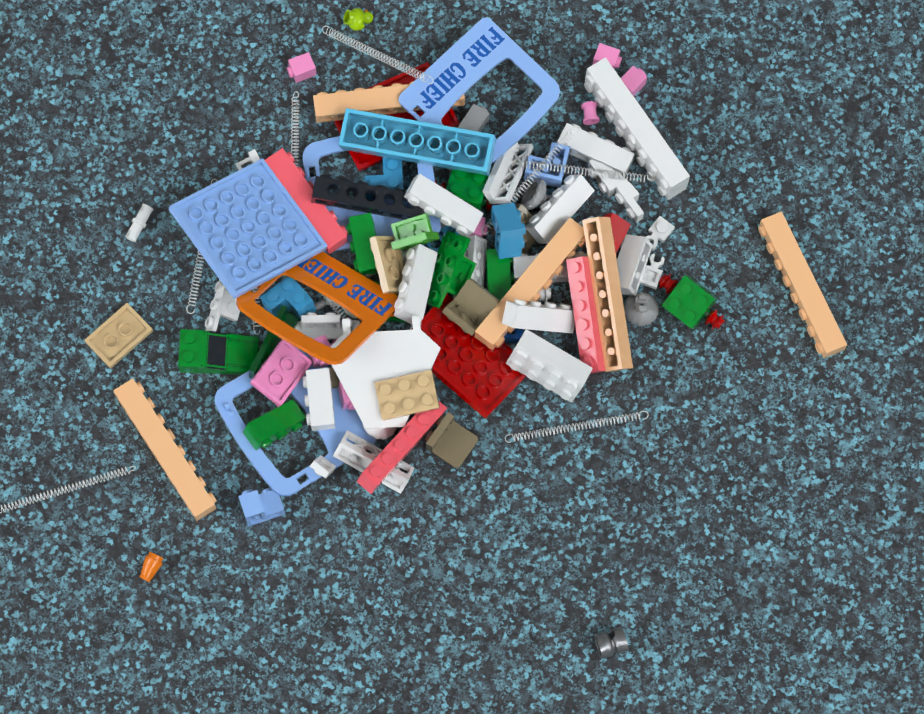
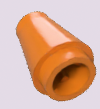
(150, 566)

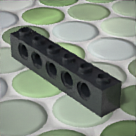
(359, 202)

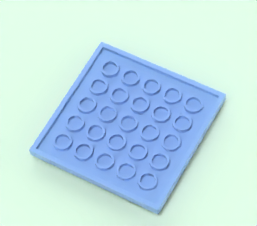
(248, 228)

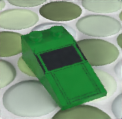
(216, 352)

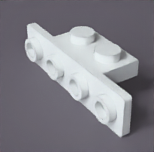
(223, 306)
(319, 325)

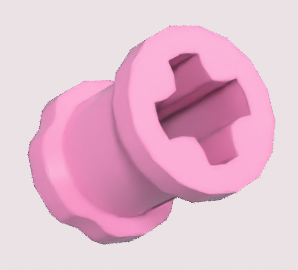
(590, 113)

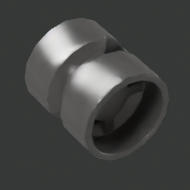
(611, 642)

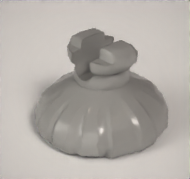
(535, 194)
(639, 314)

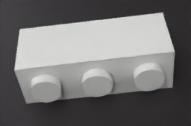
(632, 262)
(319, 399)

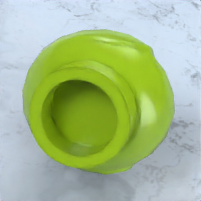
(357, 17)

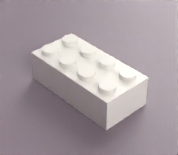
(549, 366)

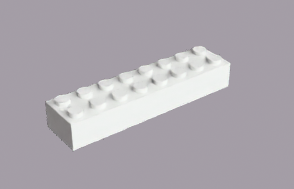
(636, 129)

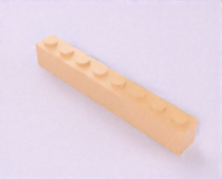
(375, 100)
(533, 281)
(802, 285)
(607, 294)
(165, 450)

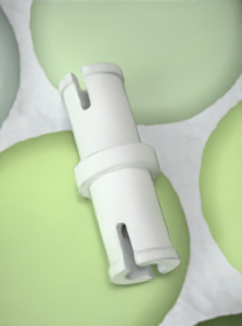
(139, 223)

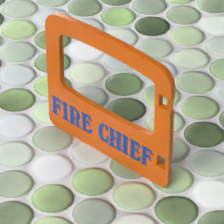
(342, 286)

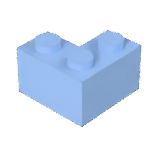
(550, 177)
(261, 506)

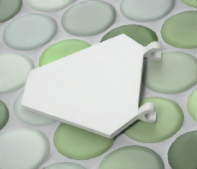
(382, 358)

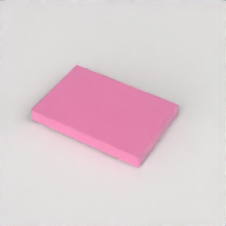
(281, 372)

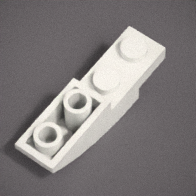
(623, 189)

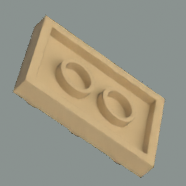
(387, 262)
(118, 335)
(407, 395)

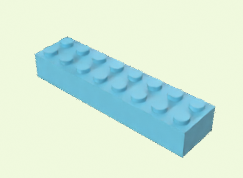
(417, 141)

